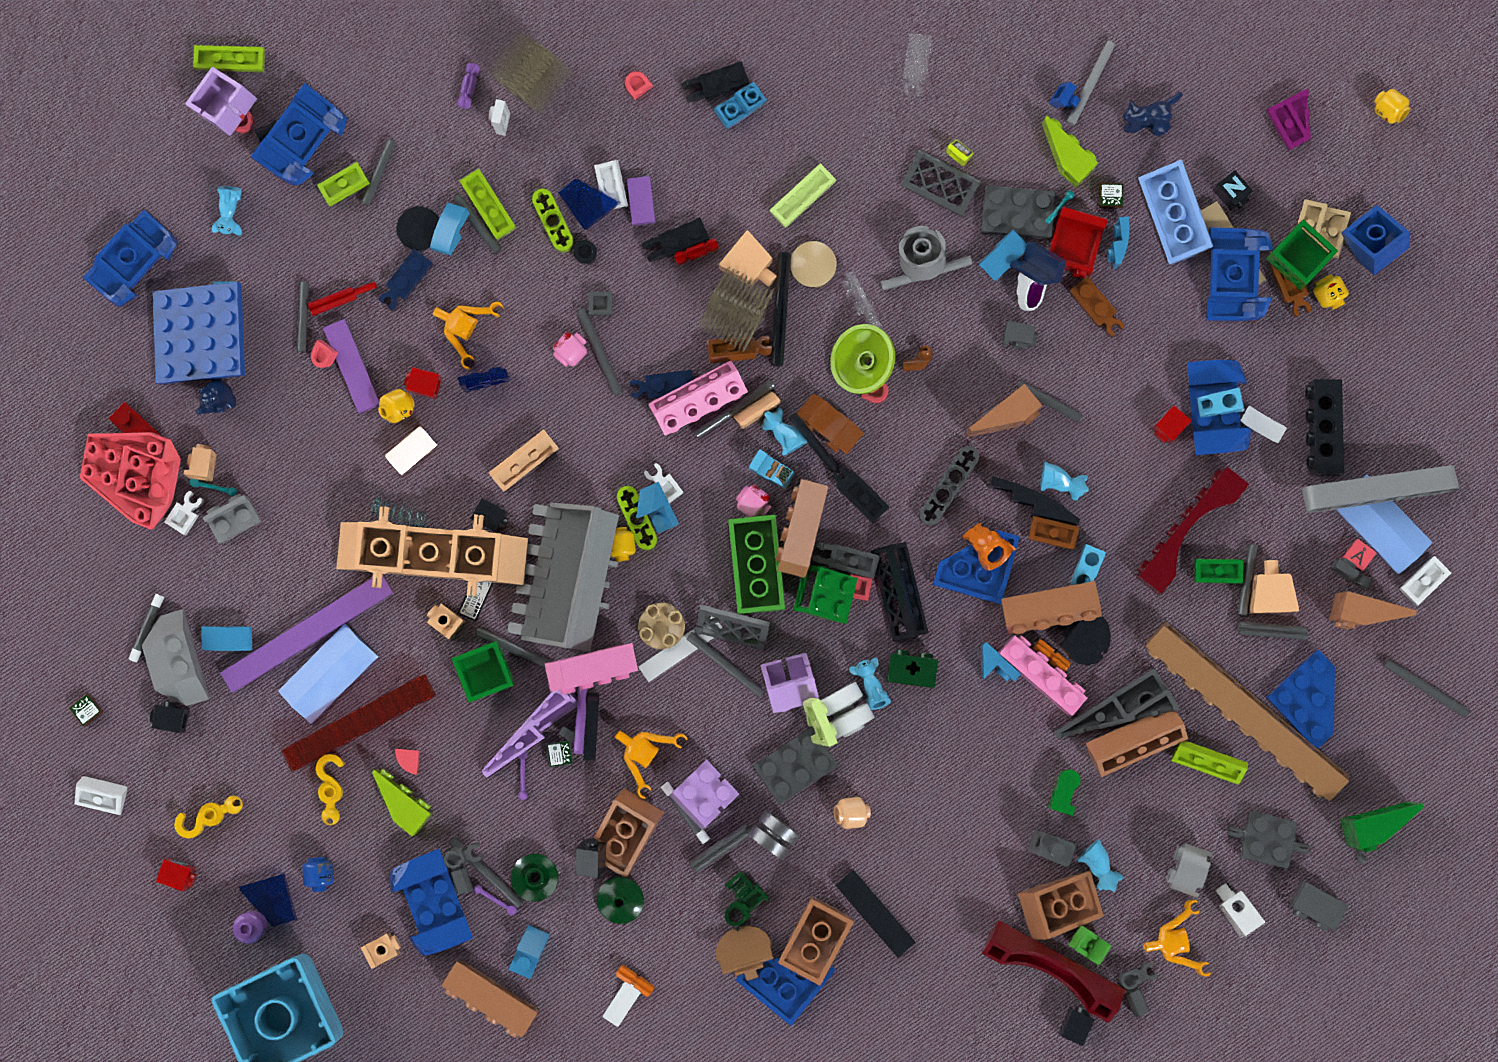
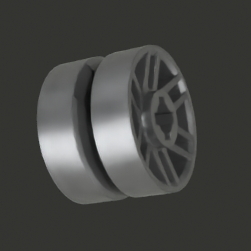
(774, 835)

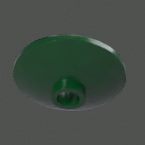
(525, 886)
(624, 889)

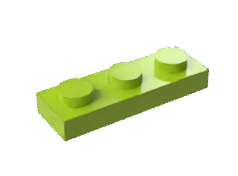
(229, 58)
(487, 204)
(1210, 762)

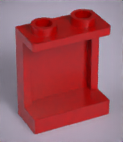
(1077, 240)

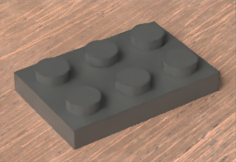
(1018, 210)
(795, 766)

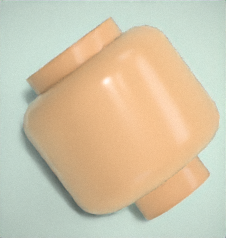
(852, 813)

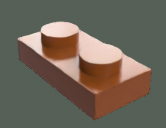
(1053, 533)

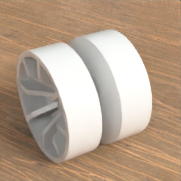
(846, 716)

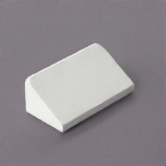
(100, 795)

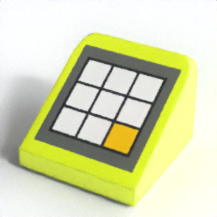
(959, 152)

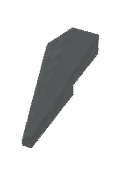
(1135, 700)

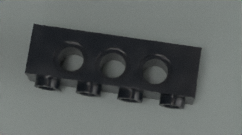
(1331, 392)

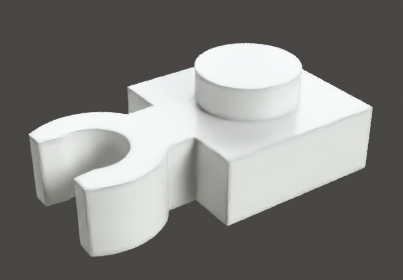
(668, 484)
(183, 516)

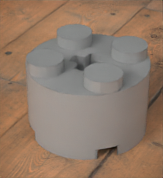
(922, 253)
(1189, 870)

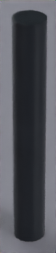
(814, 443)

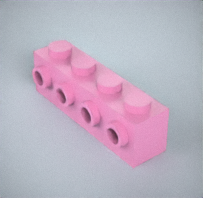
(698, 398)
(591, 667)
(1042, 676)

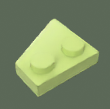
(816, 717)

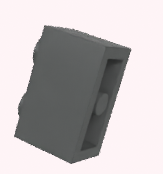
(1318, 906)

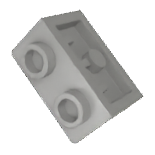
(232, 518)

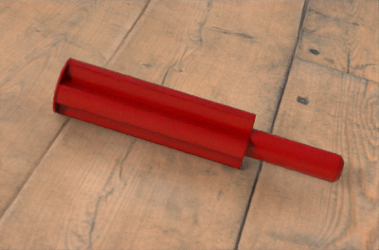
(338, 298)

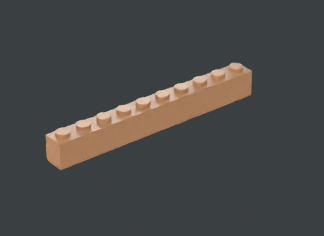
(1247, 711)

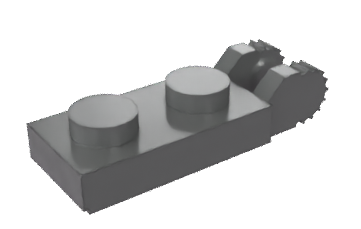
(848, 560)

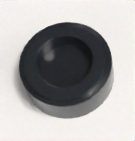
(585, 252)

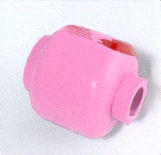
(570, 349)
(753, 501)

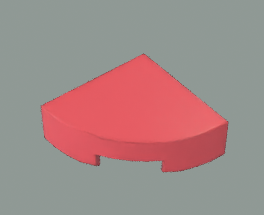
(408, 760)

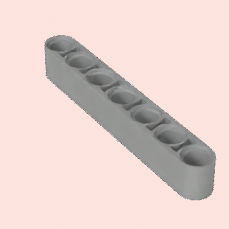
(1380, 489)

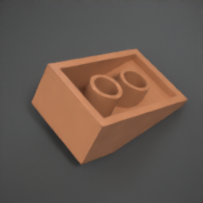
(1011, 413)
(1358, 610)
(627, 830)
(1060, 905)
(816, 940)

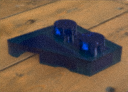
(587, 203)
(482, 380)
(271, 899)

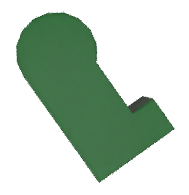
(1063, 791)

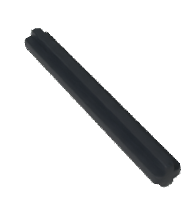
(780, 313)

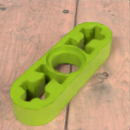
(540, 208)
(624, 504)

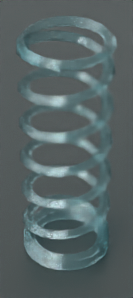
(375, 510)

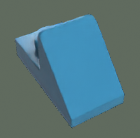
(655, 504)
(991, 658)
(529, 951)

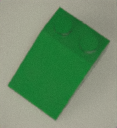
(1375, 827)

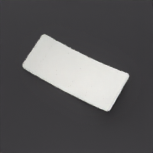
(1263, 424)
(621, 1004)

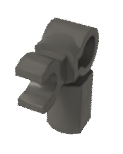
(455, 859)
(1129, 981)

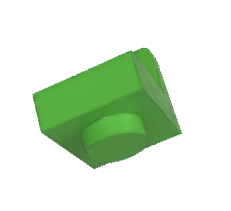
(1090, 945)

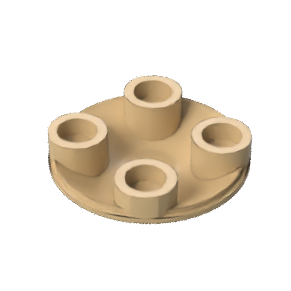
(813, 264)
(661, 626)

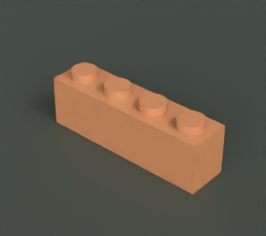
(802, 528)
(1051, 608)
(1136, 741)
(490, 998)

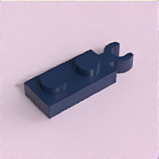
(406, 278)
(661, 384)

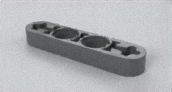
(946, 484)

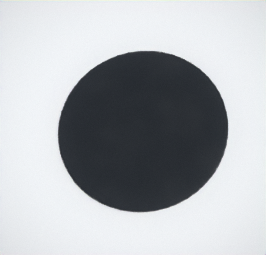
(417, 227)

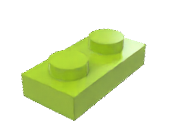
(343, 184)

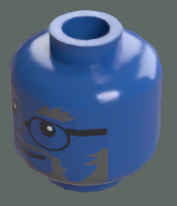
(318, 873)

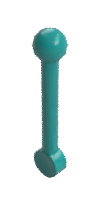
(1068, 195)
(195, 483)

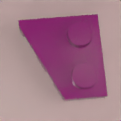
(1292, 119)

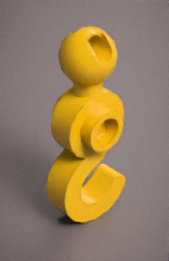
(330, 790)
(209, 815)

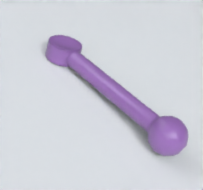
(522, 794)
(510, 909)

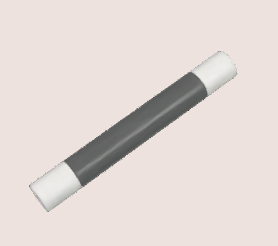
(146, 627)
(701, 834)

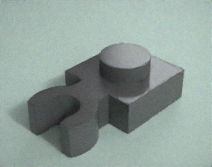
(1347, 570)

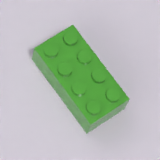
(754, 564)

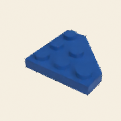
(966, 575)
(1308, 698)
(783, 989)

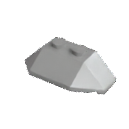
(174, 660)

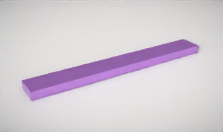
(305, 634)

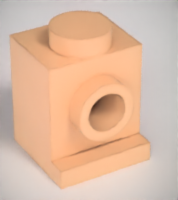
(201, 463)
(453, 624)
(372, 954)

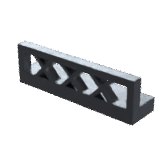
(904, 590)

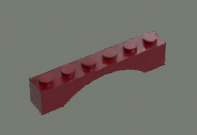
(1161, 568)
(1096, 993)

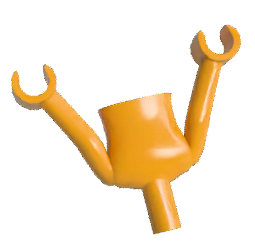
(463, 325)
(643, 751)
(1176, 941)

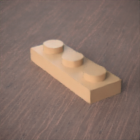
(523, 460)

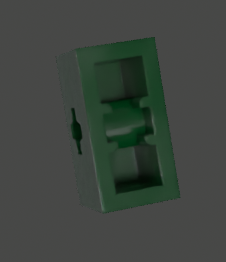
(924, 677)

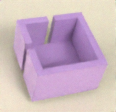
(221, 101)
(790, 693)
(704, 794)

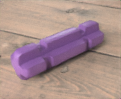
(468, 86)

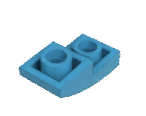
(740, 105)
(447, 229)
(1118, 248)
(1006, 250)
(226, 638)

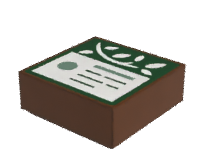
(1110, 195)
(86, 709)

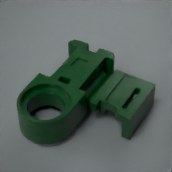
(747, 895)

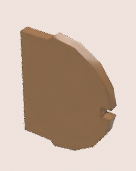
(743, 951)

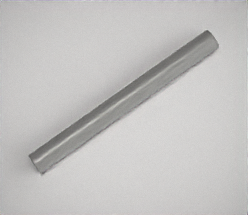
(1091, 82)
(904, 279)

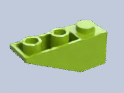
(1070, 157)
(403, 807)

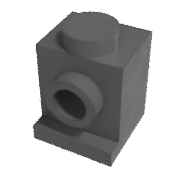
(1019, 335)

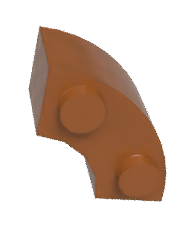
(830, 424)

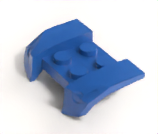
(298, 135)
(129, 258)
(1236, 274)
(1216, 432)
(431, 903)

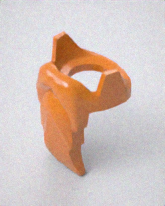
(984, 542)

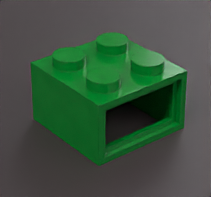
(1300, 255)
(830, 595)
(483, 671)

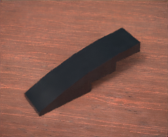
(1041, 505)

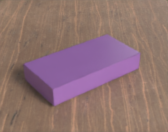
(641, 200)

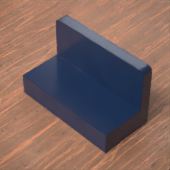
(1040, 264)

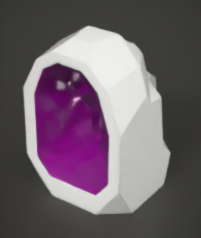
(1029, 293)

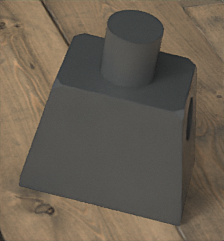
(1052, 848)

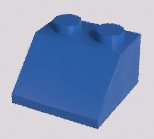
(1376, 239)

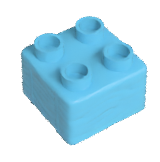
(279, 1014)

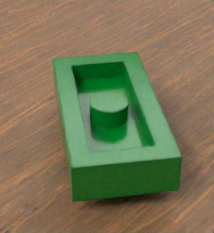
(1218, 571)

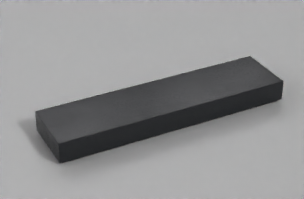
(875, 913)

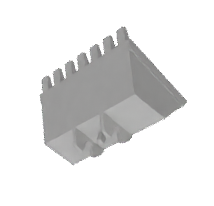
(567, 576)

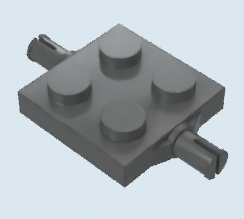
(1268, 840)

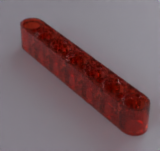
(358, 723)

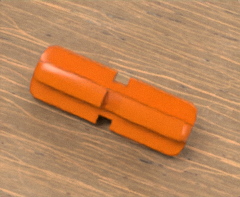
(1056, 659)
(639, 983)

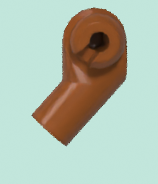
(920, 361)

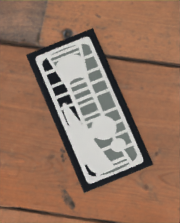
(473, 605)

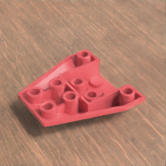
(132, 473)

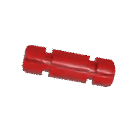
(696, 251)

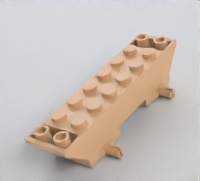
(432, 552)

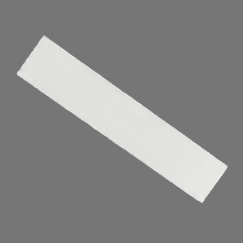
(671, 656)

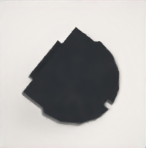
(1086, 640)

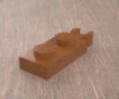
(1290, 292)
(1095, 305)
(722, 351)

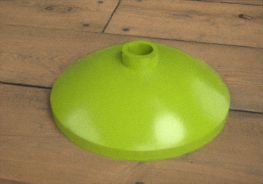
(852, 354)

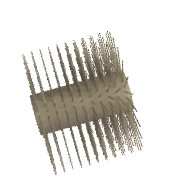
(527, 77)
(736, 308)

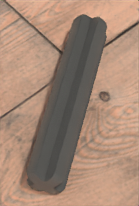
(1272, 630)
(720, 848)

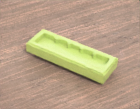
(802, 195)

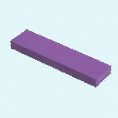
(352, 366)

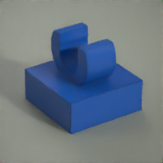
(1064, 96)

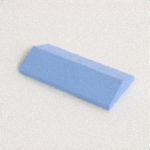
(1176, 212)
(1388, 532)
(328, 674)

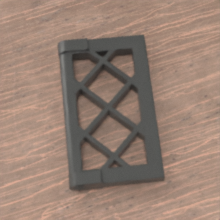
(943, 202)
(725, 617)

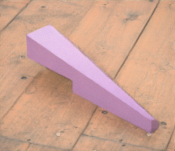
(530, 733)

